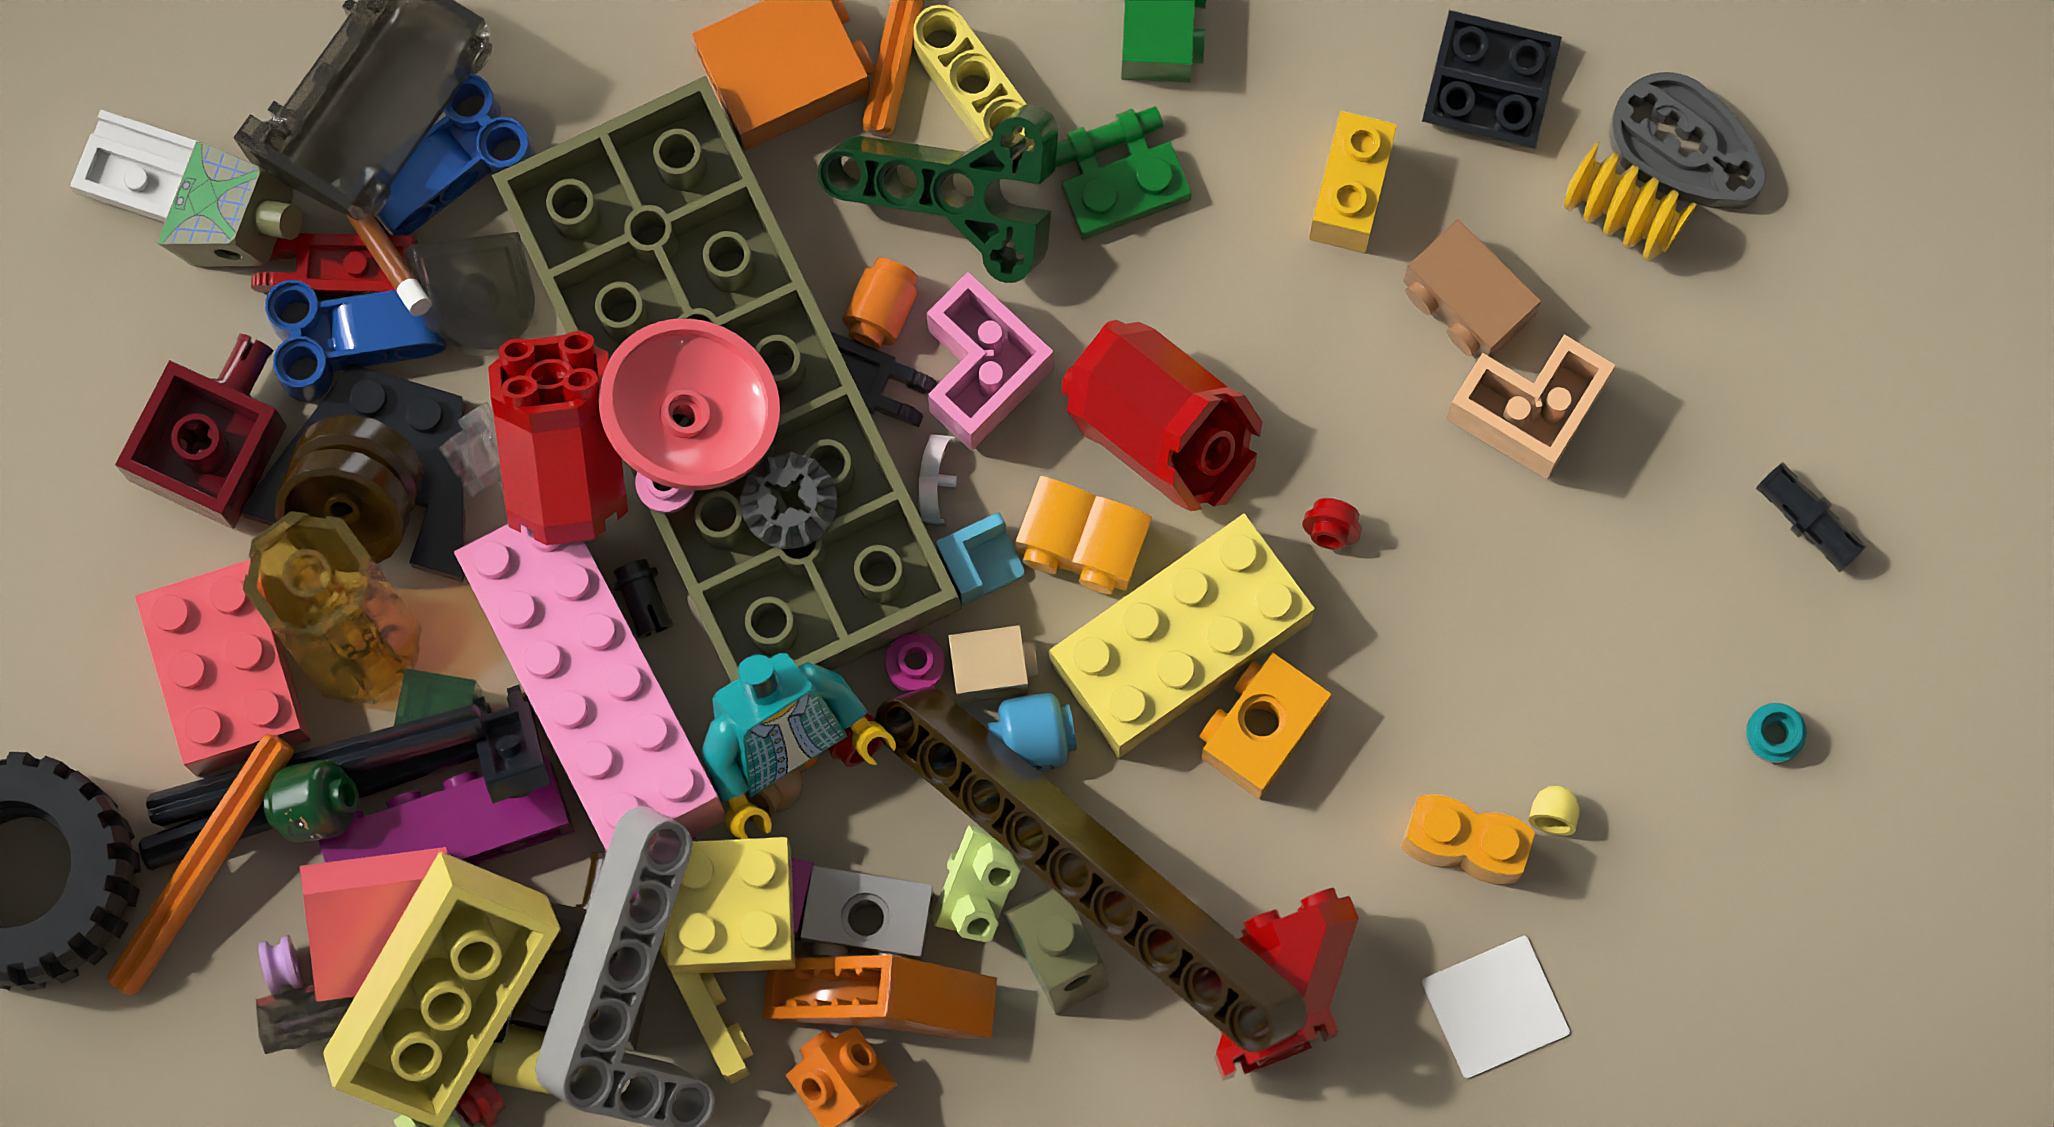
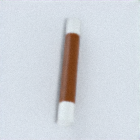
(392, 264)

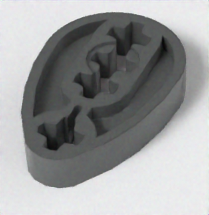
(1697, 113)

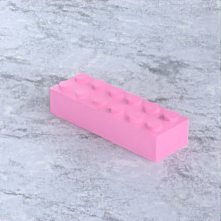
(588, 681)

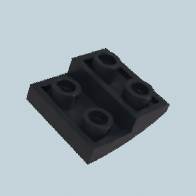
(1492, 79)

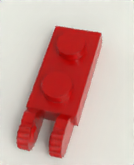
(331, 264)

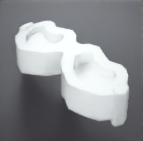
(930, 478)

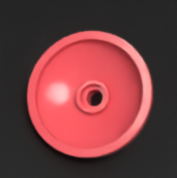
(697, 373)

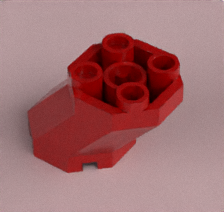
(1162, 414)
(551, 441)
(1309, 954)

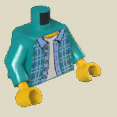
(775, 723)

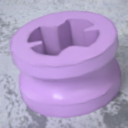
(280, 965)

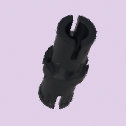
(1811, 517)

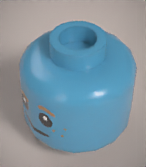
(1036, 730)

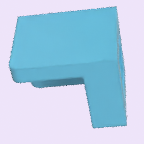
(980, 558)

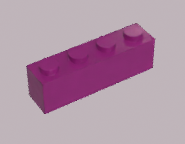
(456, 819)

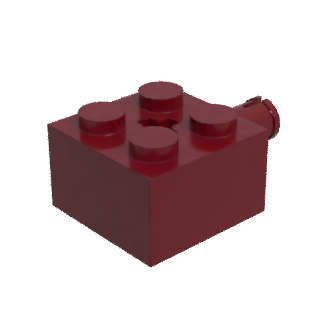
(196, 409)

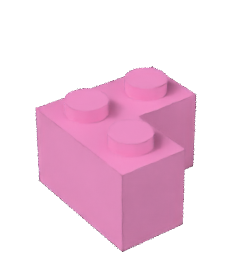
(997, 359)

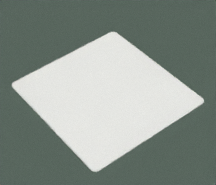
(1495, 1007)

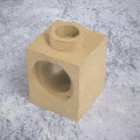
(991, 664)

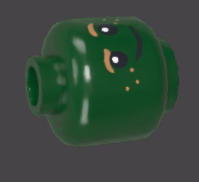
(311, 801)

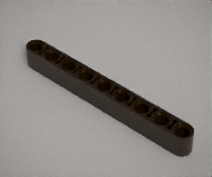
(1093, 870)

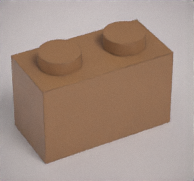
(1470, 291)

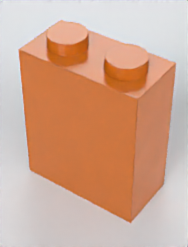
(782, 65)

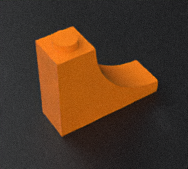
(883, 994)

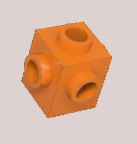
(840, 1077)

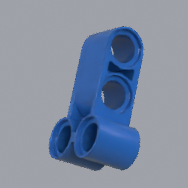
(452, 159)
(341, 332)

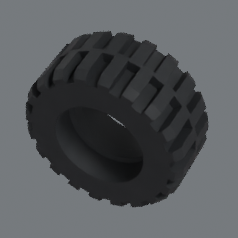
(98, 880)

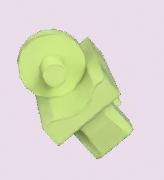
(976, 886)

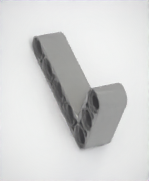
(620, 986)

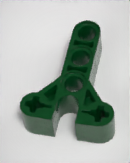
(985, 217)

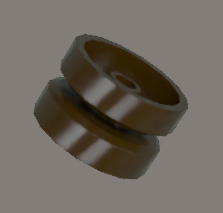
(354, 473)

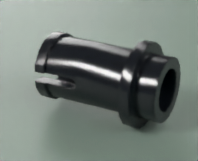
(642, 597)

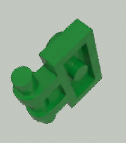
(1128, 187)

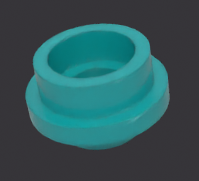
(1783, 716)

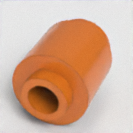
(881, 303)

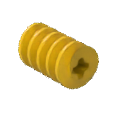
(1626, 204)

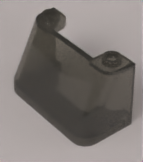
(368, 101)

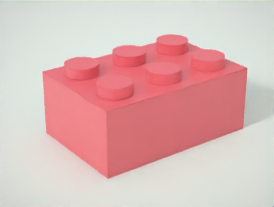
(219, 669)

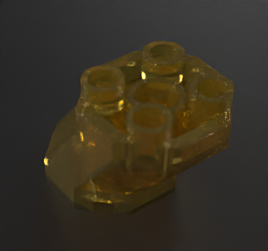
(332, 607)

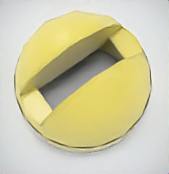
(1555, 811)

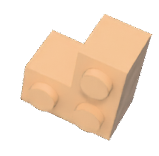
(1527, 418)

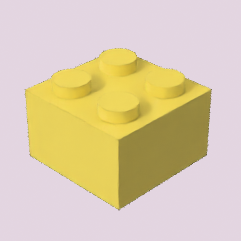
(733, 908)

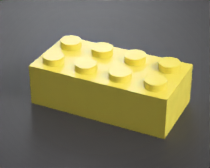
(1181, 635)
(440, 991)

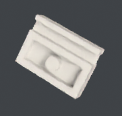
(132, 165)

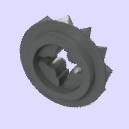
(793, 527)

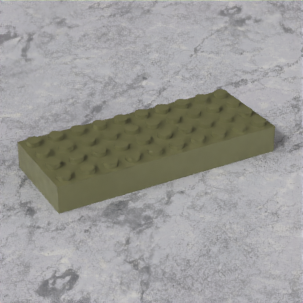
(670, 224)

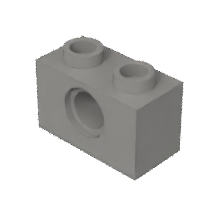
(839, 893)

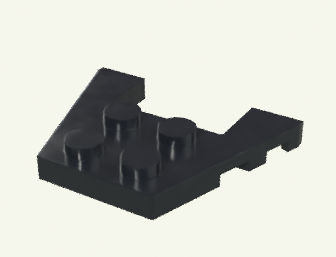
(426, 421)

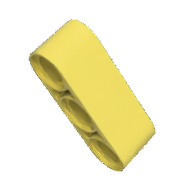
(961, 59)

